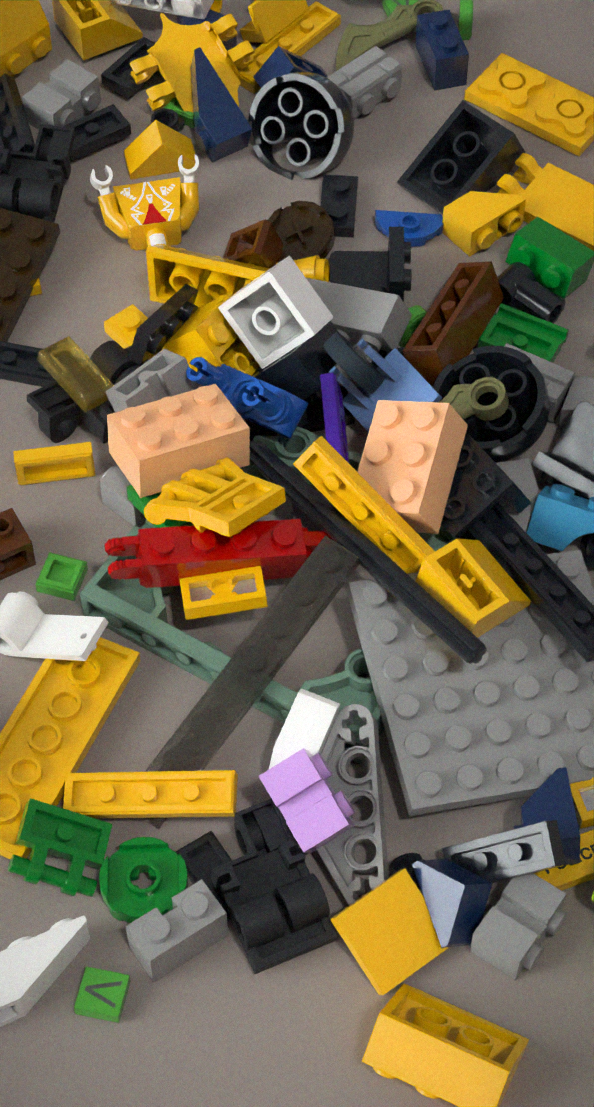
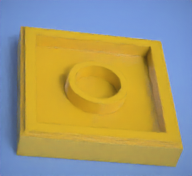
(389, 932)

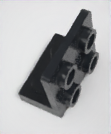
(477, 489)

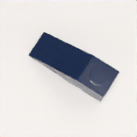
(217, 118)

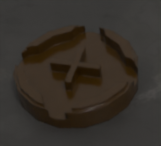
(304, 230)

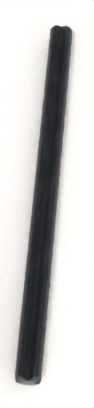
(370, 556)

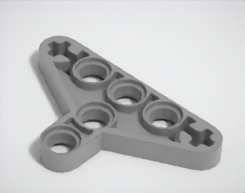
(339, 852)

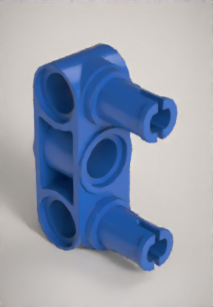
(252, 397)

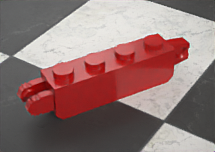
(183, 552)

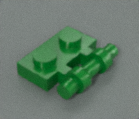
(64, 835)

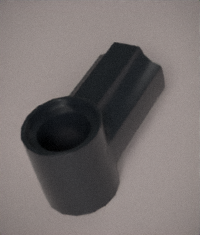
(527, 295)

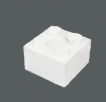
(276, 312)

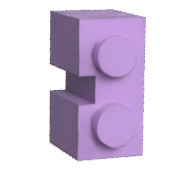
(307, 799)

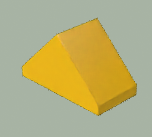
(158, 152)

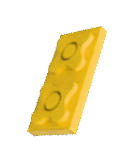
(535, 103)

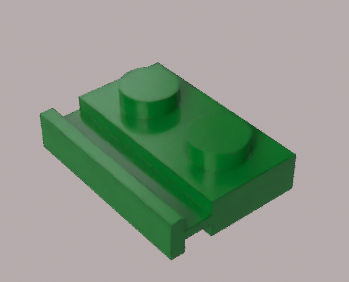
(524, 332)

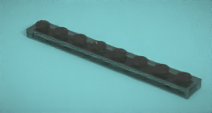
(256, 661)

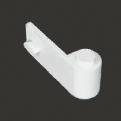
(32, 634)

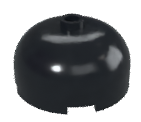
(308, 114)
(527, 396)

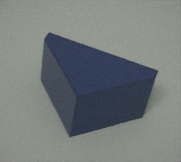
(453, 899)

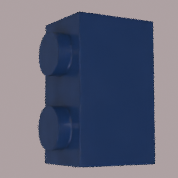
(441, 50)

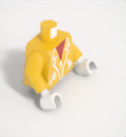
(150, 210)

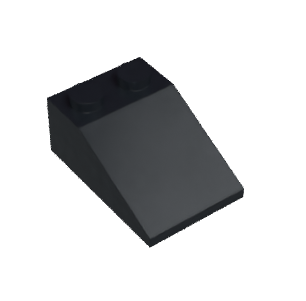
(462, 157)

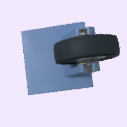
(391, 381)

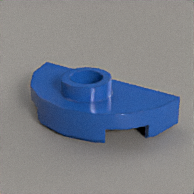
(417, 226)

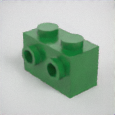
(552, 255)

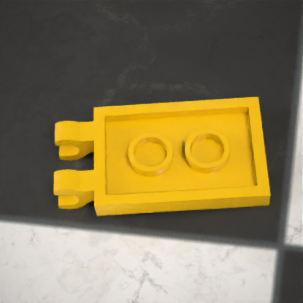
(554, 197)

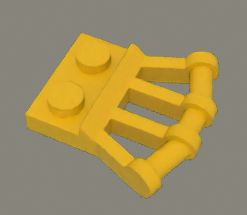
(216, 499)

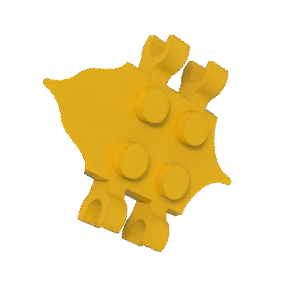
(174, 56)

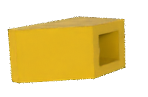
(481, 219)

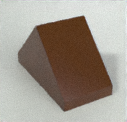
(255, 245)

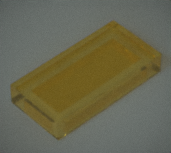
(75, 373)

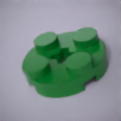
(134, 857)

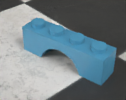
(560, 517)

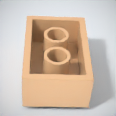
(175, 435)
(414, 458)

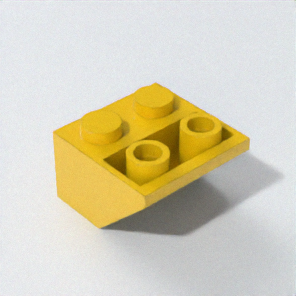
(95, 25)
(212, 338)
(471, 585)

